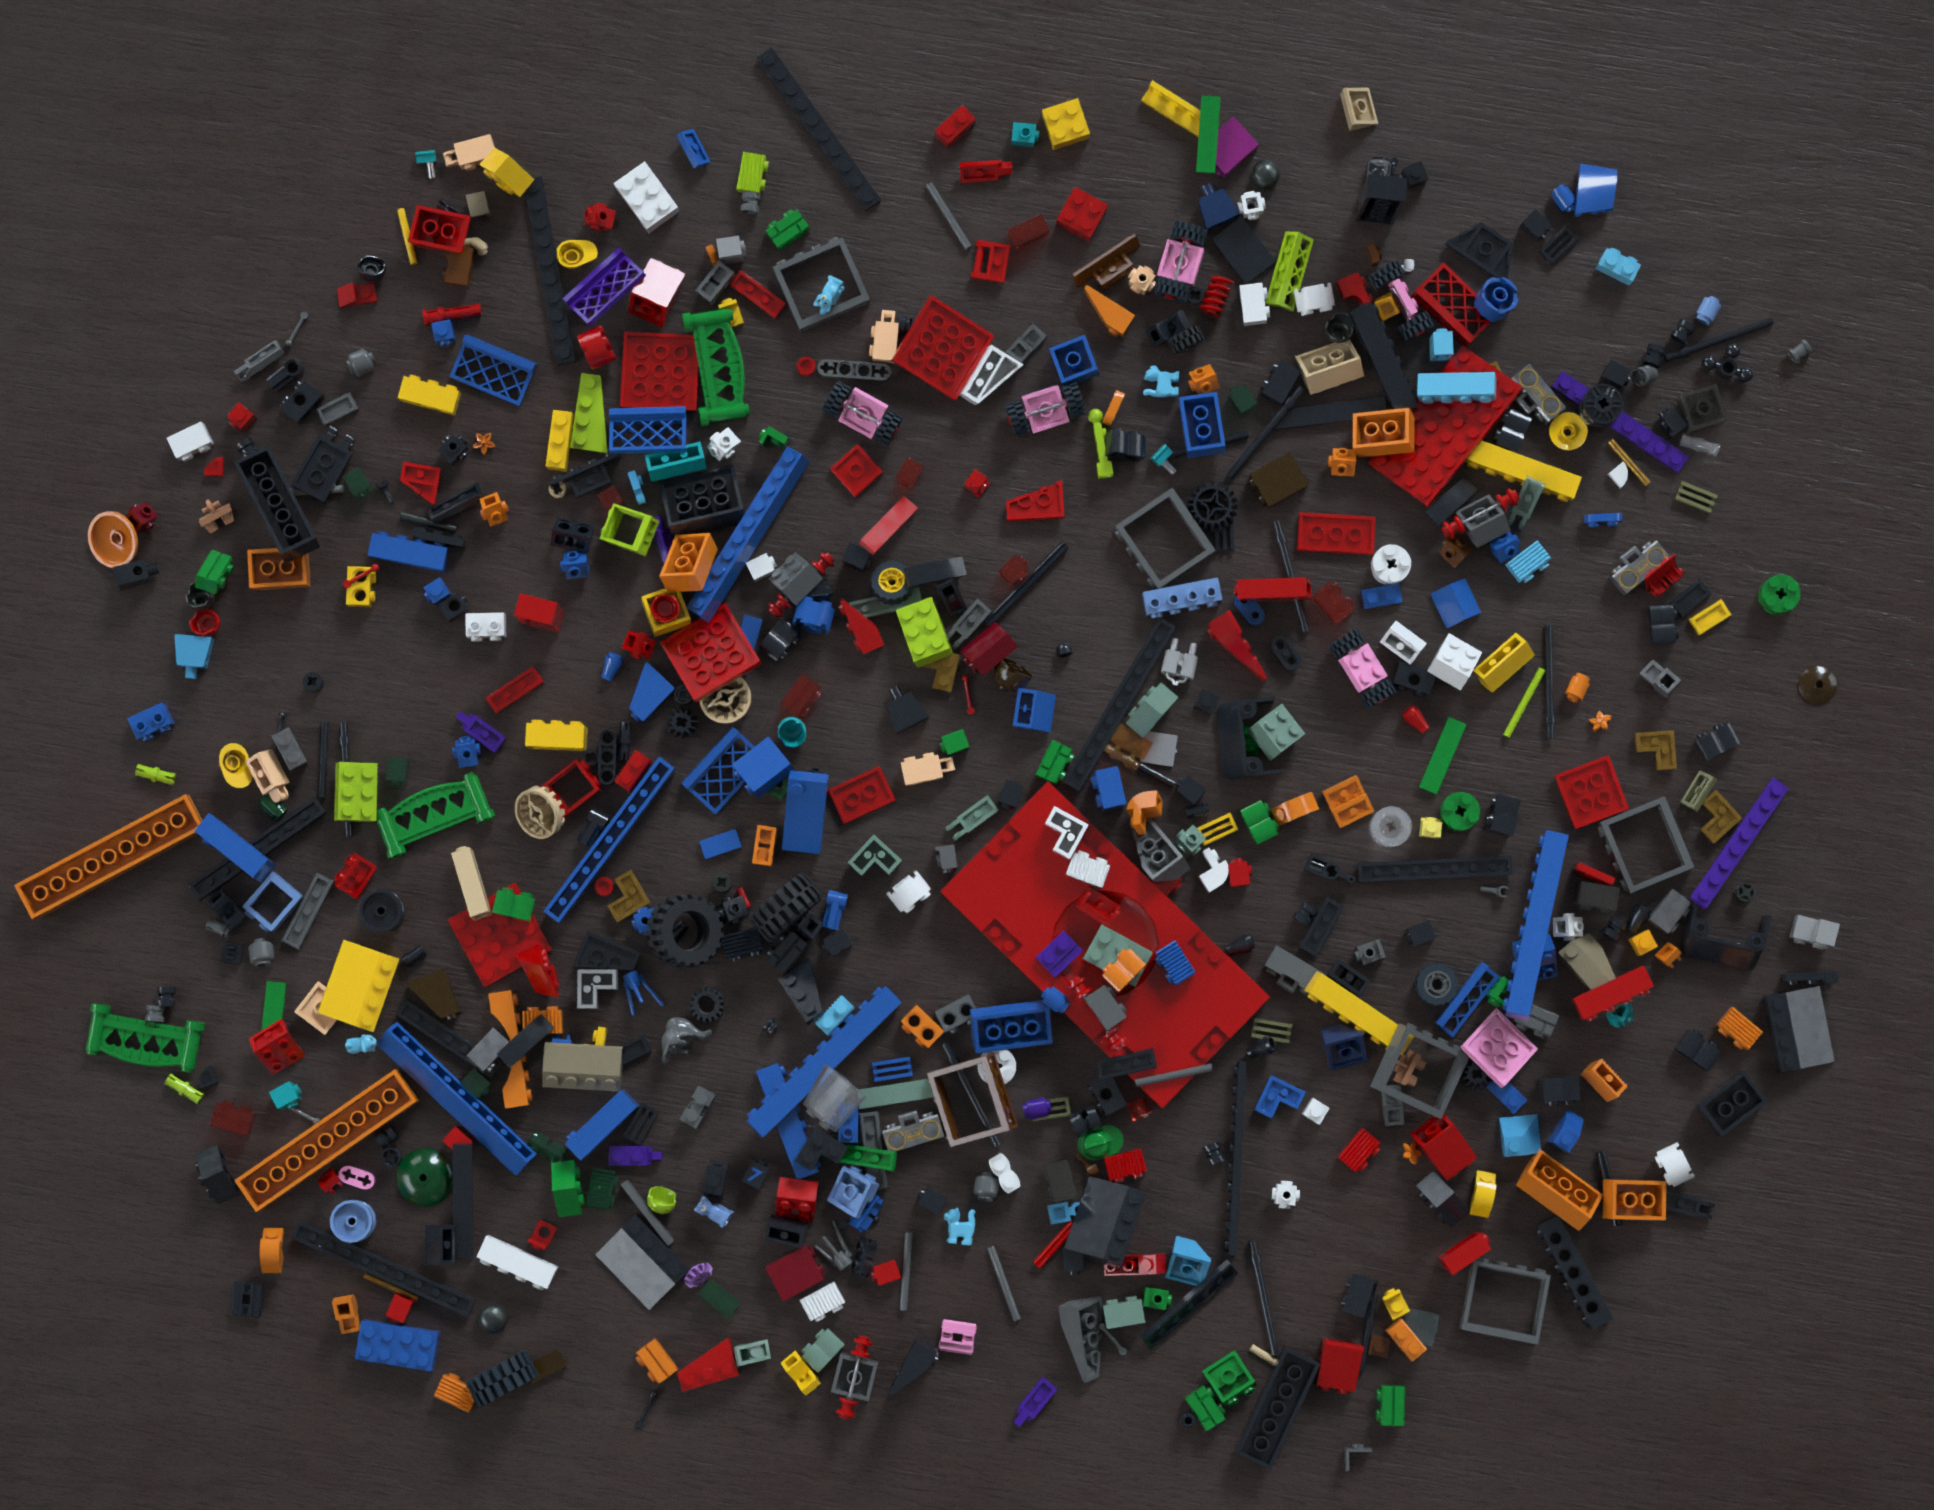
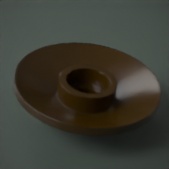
(1808, 687)

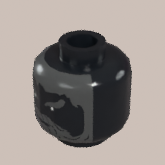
(1378, 164)

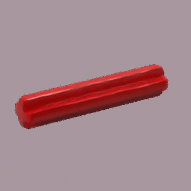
(1053, 1246)

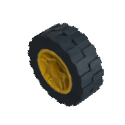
(886, 574)

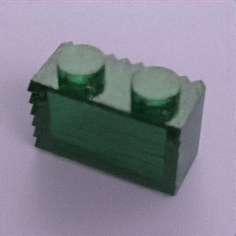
(601, 1188)
(719, 1298)

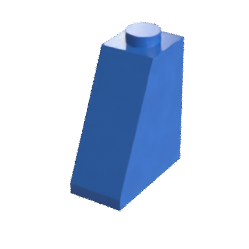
(649, 694)
(1566, 1131)

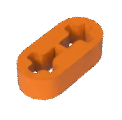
(1113, 408)

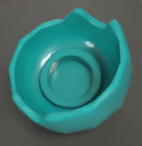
(792, 732)

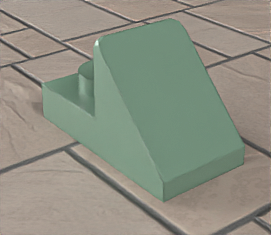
(752, 1352)

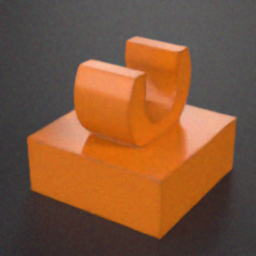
(1668, 954)

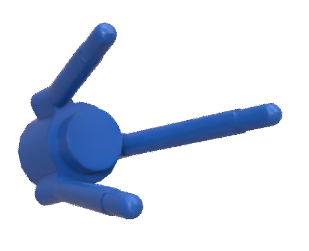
(633, 981)

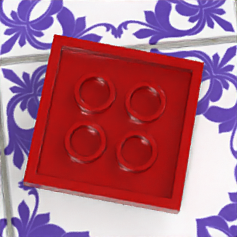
(1591, 792)

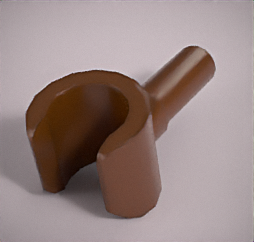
(1091, 1169)

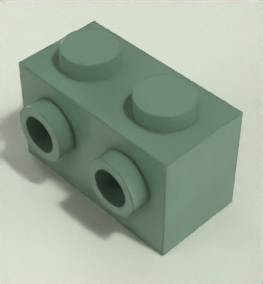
(1123, 1313)

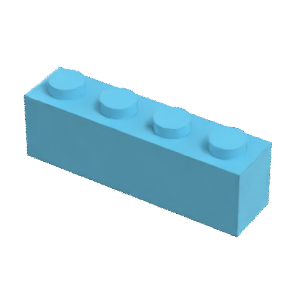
(1456, 387)

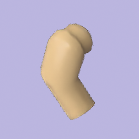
(478, 244)

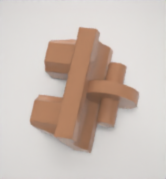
(208, 520)
(1406, 1066)

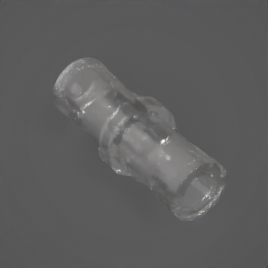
(1699, 445)

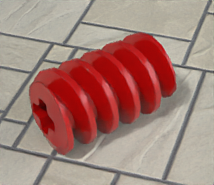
(1215, 296)

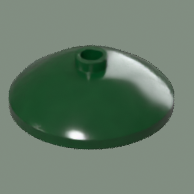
(438, 1172)

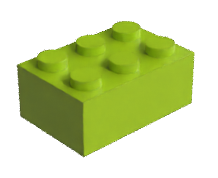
(924, 632)
(355, 792)

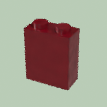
(988, 649)
(795, 1272)

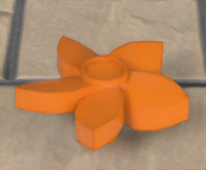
(484, 442)
(1600, 721)
(1411, 1153)

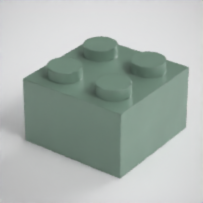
(1275, 732)

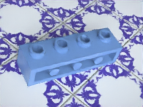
(1181, 597)

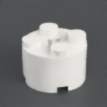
(1314, 298)
(1386, 554)
(909, 891)
(1008, 1065)
(1675, 1165)

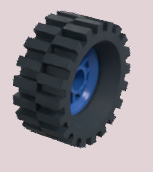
(501, 1378)

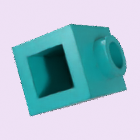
(1024, 134)
(286, 1096)

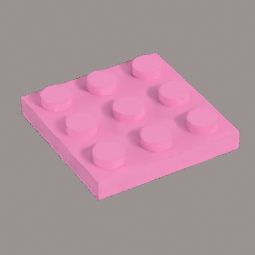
(1499, 1048)

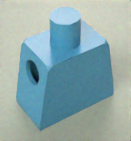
(193, 653)

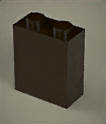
(1278, 480)

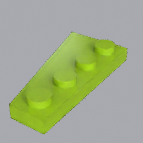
(589, 419)

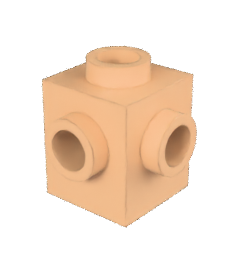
(1141, 286)

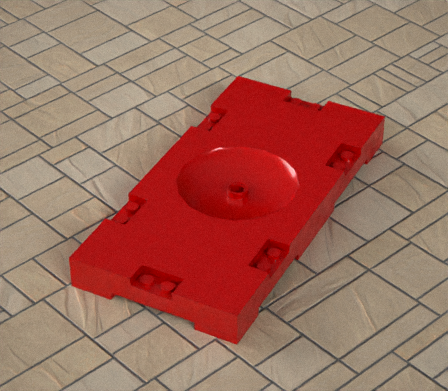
(1024, 900)

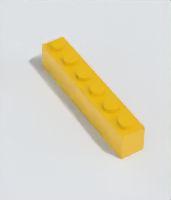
(1517, 468)
(1353, 1010)

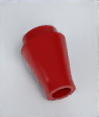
(1415, 718)

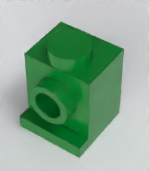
(1150, 1293)

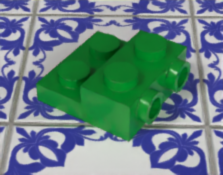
(1230, 1379)

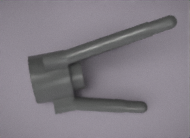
(841, 1258)

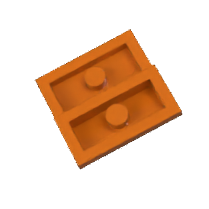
(1348, 801)

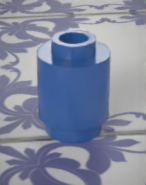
(1564, 198)
(1055, 999)

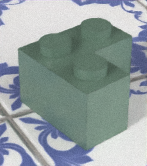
(1151, 709)
(874, 852)

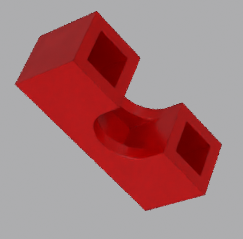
(1354, 288)

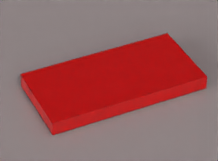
(1336, 533)

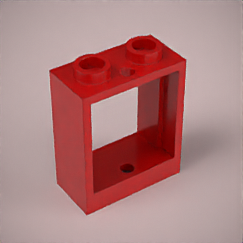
(593, 780)
(1465, 1252)

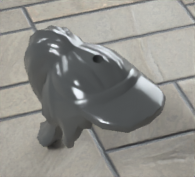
(679, 1034)

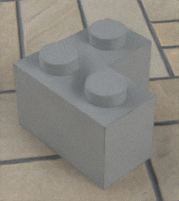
(1817, 932)
(589, 984)

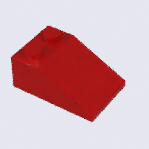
(439, 230)

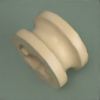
(560, 495)

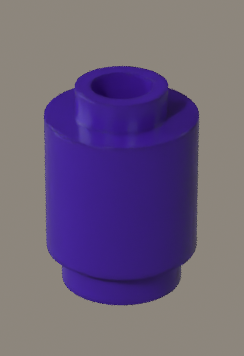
(1037, 1108)

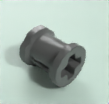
(1800, 351)

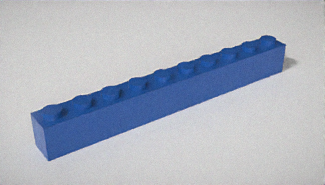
(748, 534)
(609, 840)
(1536, 926)
(829, 1053)
(456, 1098)

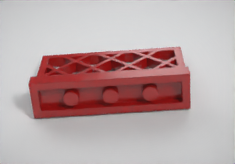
(1441, 313)

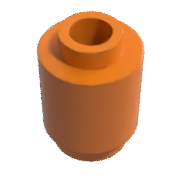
(1577, 687)

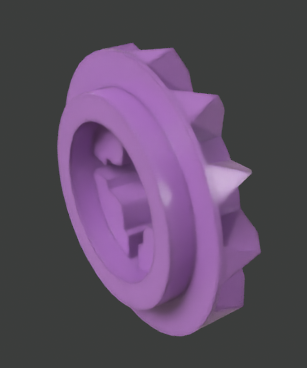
(698, 1274)

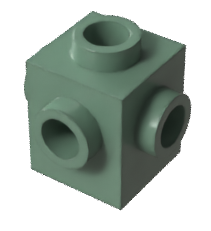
(1189, 841)

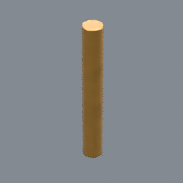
(1628, 461)
(390, 1286)

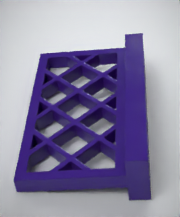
(598, 281)

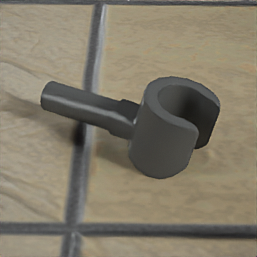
(1494, 890)

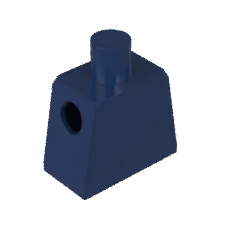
(1216, 207)

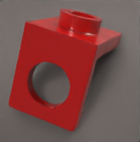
(537, 1241)

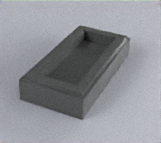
(337, 409)

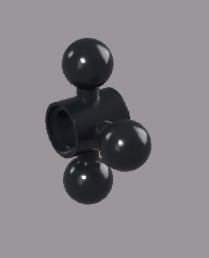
(1732, 351)

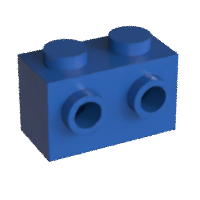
(151, 722)

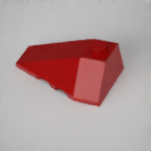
(1228, 634)

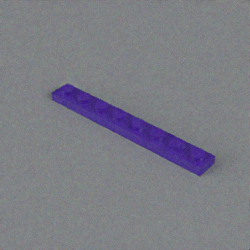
(1626, 426)
(1738, 843)

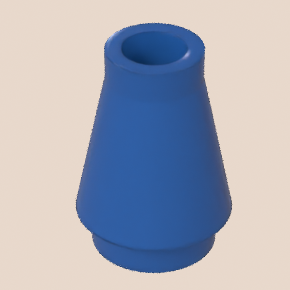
(611, 665)

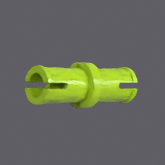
(155, 774)
(184, 1088)

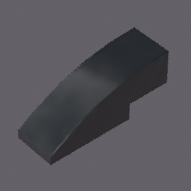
(1451, 501)
(935, 572)
(525, 1041)

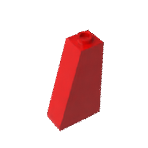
(1273, 589)

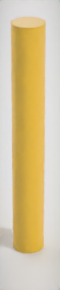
(405, 230)

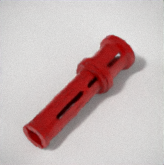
(451, 313)

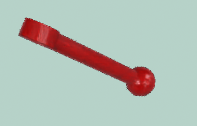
(347, 583)
(965, 679)

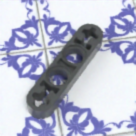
(854, 366)

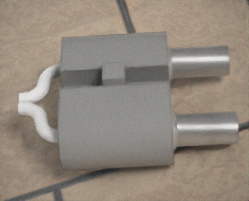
(1179, 664)

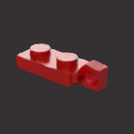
(984, 170)

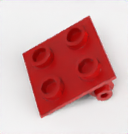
(1655, 577)

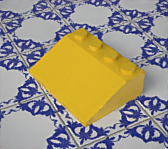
(358, 985)

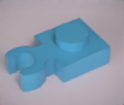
(637, 482)
(1061, 1212)

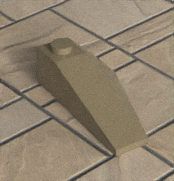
(1588, 962)

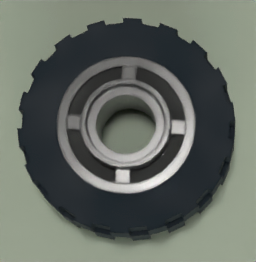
(1424, 987)

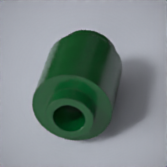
(273, 809)

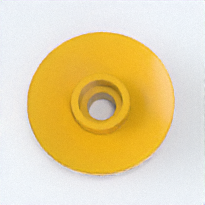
(1571, 422)

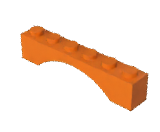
(504, 1009)

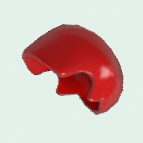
(665, 608)
(205, 623)

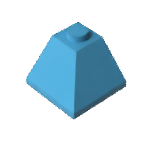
(1519, 1135)
(1187, 1262)

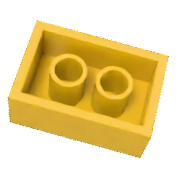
(556, 735)

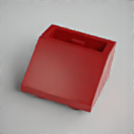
(796, 1199)

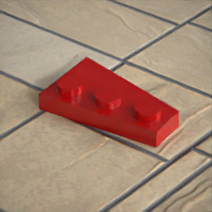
(1038, 505)

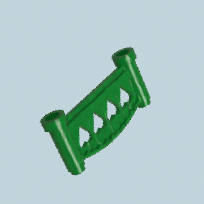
(716, 407)
(473, 806)
(104, 1023)

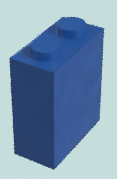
(762, 768)

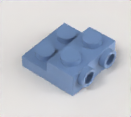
(853, 1190)

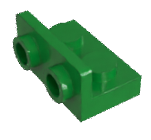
(776, 438)
(1499, 988)

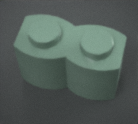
(822, 1349)

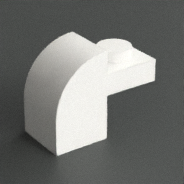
(1217, 874)

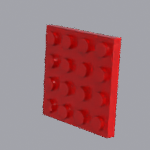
(942, 347)
(659, 371)
(710, 653)
(496, 941)

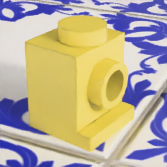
(1430, 827)

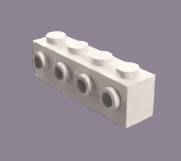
(517, 1261)

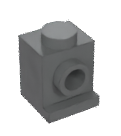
(947, 858)
(1375, 946)

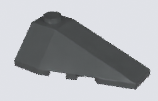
(1158, 854)
(1081, 1327)

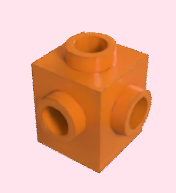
(1203, 380)
(1342, 462)
(493, 509)

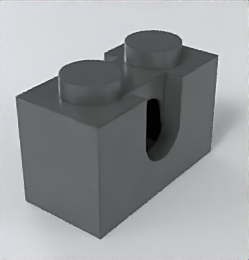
(701, 1099)

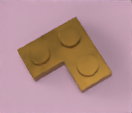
(945, 672)
(1662, 743)
(1723, 817)
(633, 898)

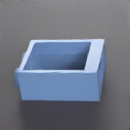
(287, 888)

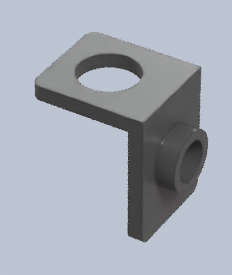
(1355, 1448)

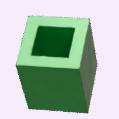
(954, 742)

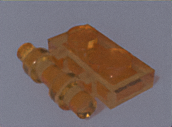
(1131, 742)

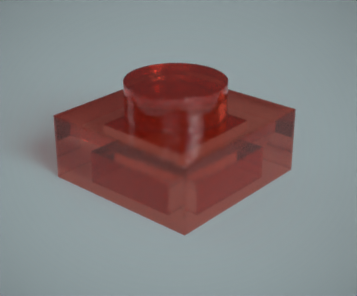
(609, 497)

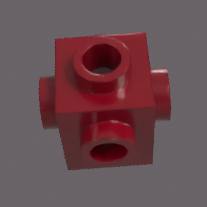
(141, 517)

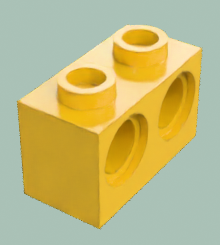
(356, 587)

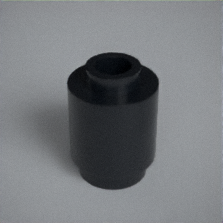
(821, 592)

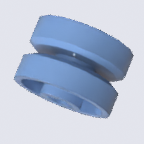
(341, 1221)

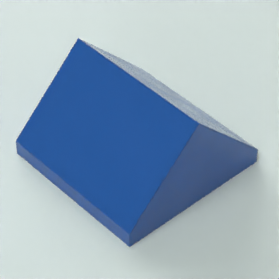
(1455, 603)

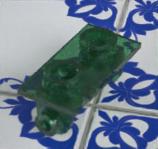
(553, 1153)

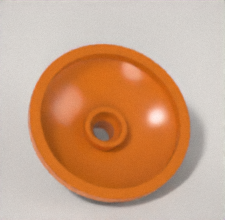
(105, 539)

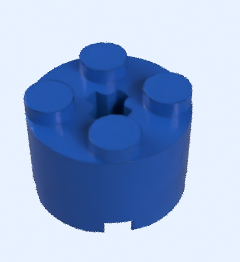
(1496, 298)
(813, 615)

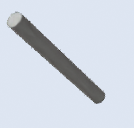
(948, 215)
(1173, 1075)
(906, 1271)
(1003, 1283)

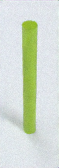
(1524, 702)

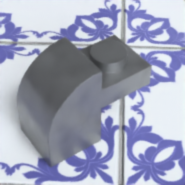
(1661, 679)

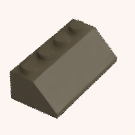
(582, 1066)

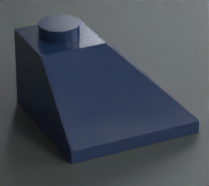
(1343, 1046)

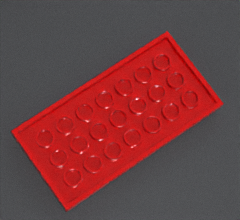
(1446, 433)

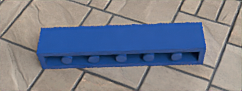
(790, 1127)

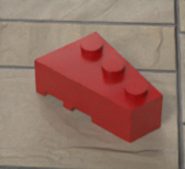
(711, 1367)

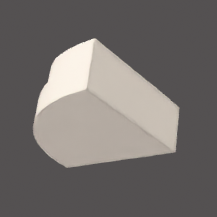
(1619, 474)

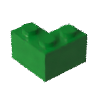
(567, 1188)

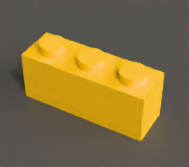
(429, 394)
(559, 440)
(1504, 662)

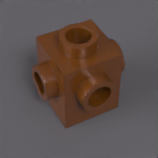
(1455, 550)

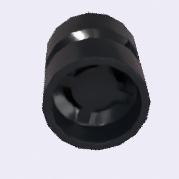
(1085, 1121)

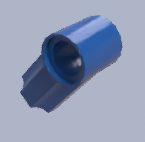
(834, 907)

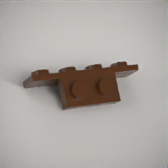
(1110, 265)

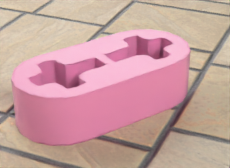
(359, 1173)

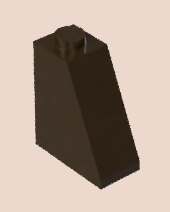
(437, 993)

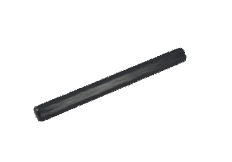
(1026, 584)

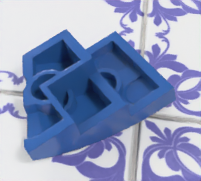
(1595, 189)

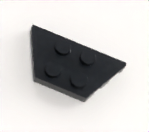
(1484, 249)

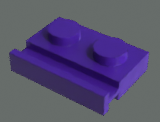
(1059, 954)

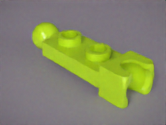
(1104, 467)

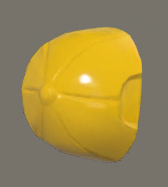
(576, 253)

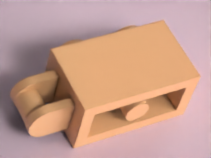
(469, 152)
(885, 338)
(925, 768)
(269, 775)

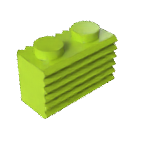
(752, 173)

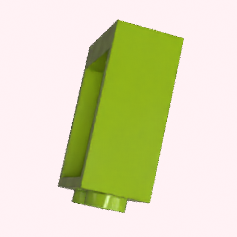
(644, 535)

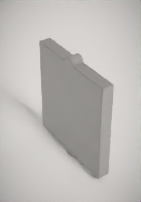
(1162, 750)

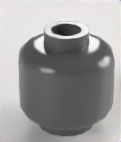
(360, 362)
(261, 953)
(986, 1187)

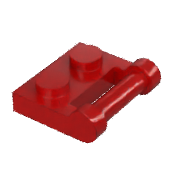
(996, 264)

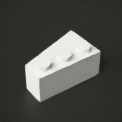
(989, 374)

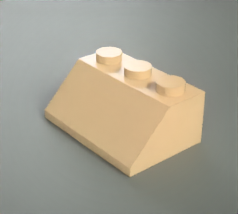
(1329, 366)

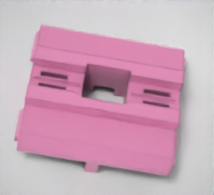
(950, 1327)

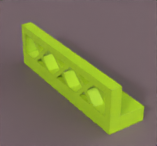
(1286, 268)

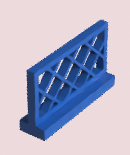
(499, 354)
(647, 417)
(709, 761)

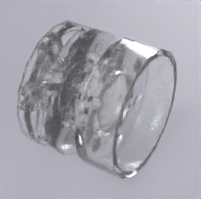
(1379, 831)

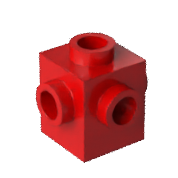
(599, 217)
(639, 644)

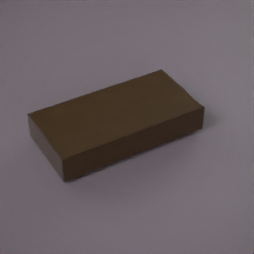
(548, 1365)

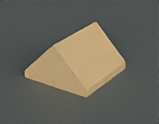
(1358, 108)

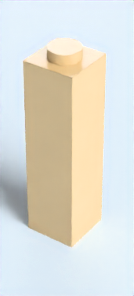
(471, 883)

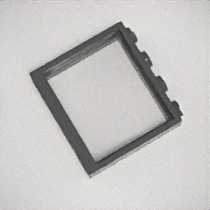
(835, 311)
(1142, 564)
(1673, 831)
(1392, 1055)
(1519, 1270)

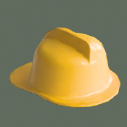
(233, 765)

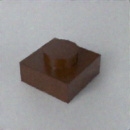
(1374, 254)
(1379, 1346)

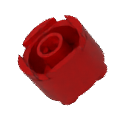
(596, 347)

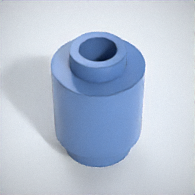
(1708, 310)

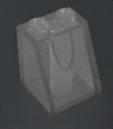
(832, 1099)

